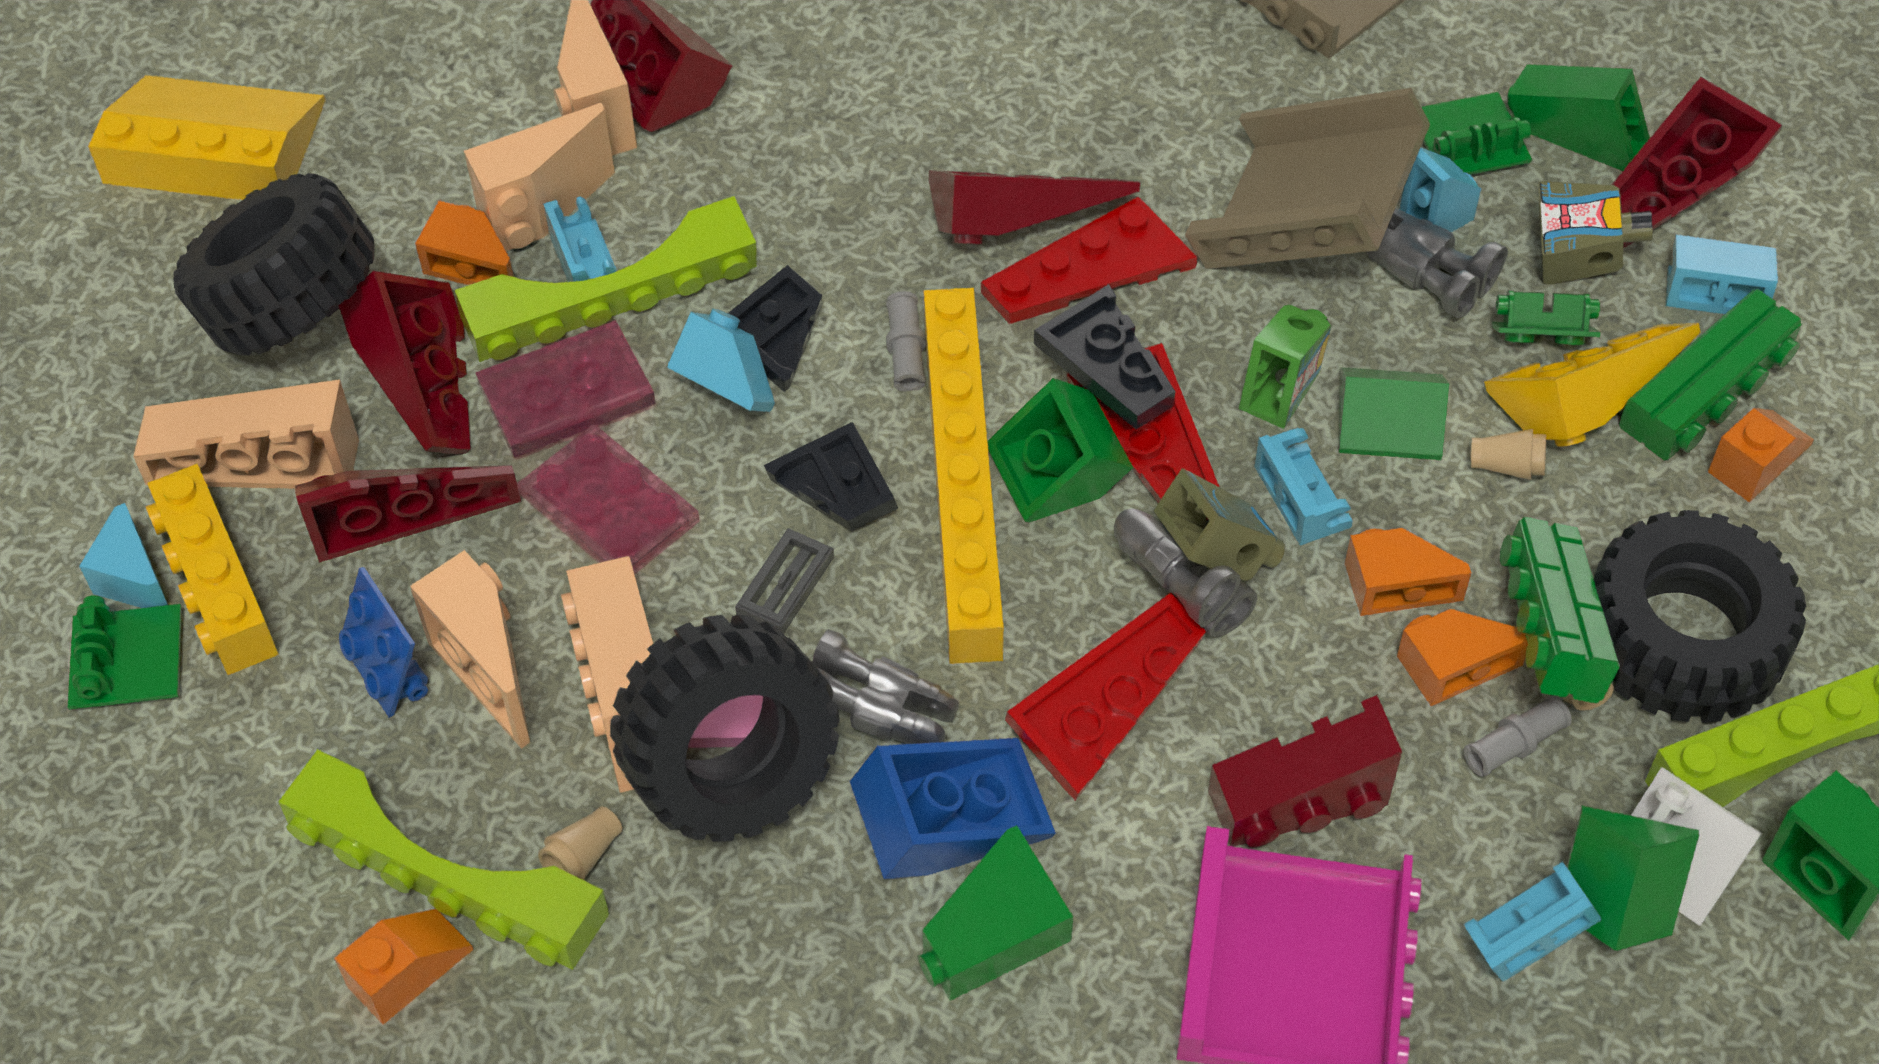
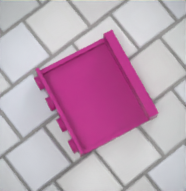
(1297, 960)

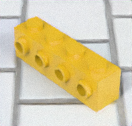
(213, 572)

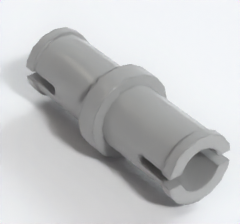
(905, 341)
(1517, 736)

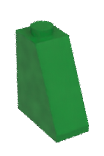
(1582, 110)
(995, 920)

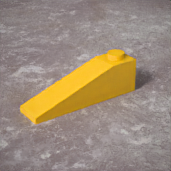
(1589, 384)

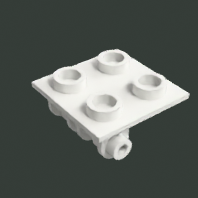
(1721, 843)

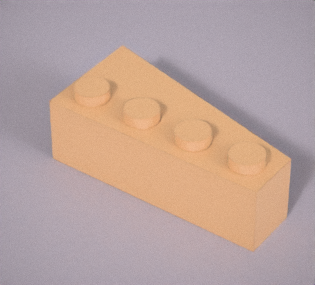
(251, 437)
(610, 637)

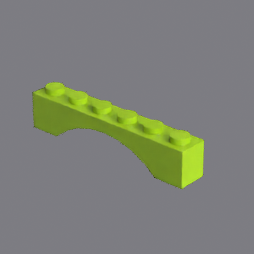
(516, 312)
(1763, 743)
(538, 908)

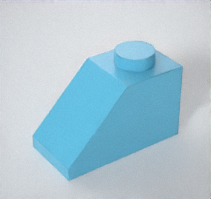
(1440, 192)
(722, 360)

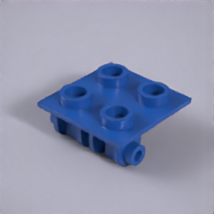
(380, 647)

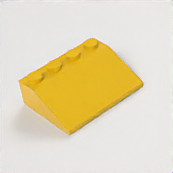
(203, 137)

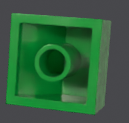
(1058, 452)
(1831, 852)

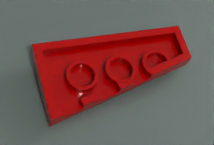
(1111, 251)
(1164, 443)
(1100, 698)

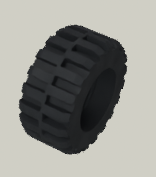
(274, 264)
(1722, 567)
(761, 774)

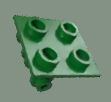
(1477, 133)
(123, 654)

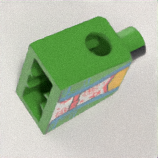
(1290, 341)

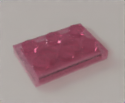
(565, 388)
(608, 500)

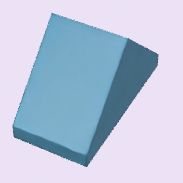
(119, 564)

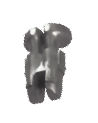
(1419, 250)
(1209, 597)
(890, 697)

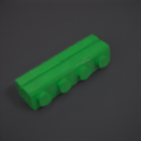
(1711, 375)
(1559, 610)

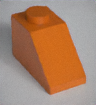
(461, 246)
(1757, 452)
(1402, 572)
(1458, 652)
(400, 960)

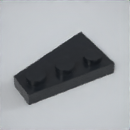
(1106, 357)

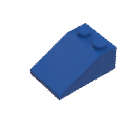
(946, 803)

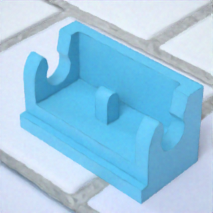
(578, 242)
(1718, 273)
(1300, 487)
(1533, 923)

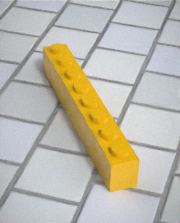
(963, 478)

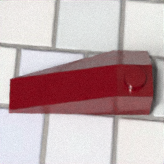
(662, 59)
(1694, 152)
(998, 203)
(408, 342)
(382, 505)

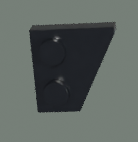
(781, 321)
(836, 478)

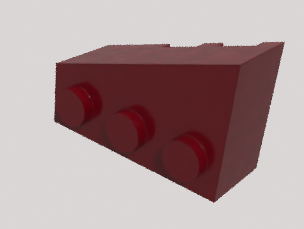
(1309, 781)

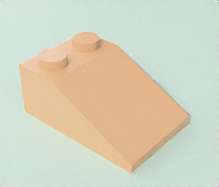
(593, 76)
(537, 166)
(470, 634)

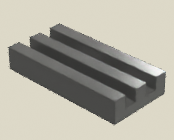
(782, 620)

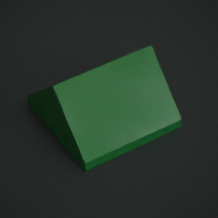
(1392, 413)
(1631, 874)

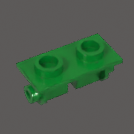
(1566, 321)

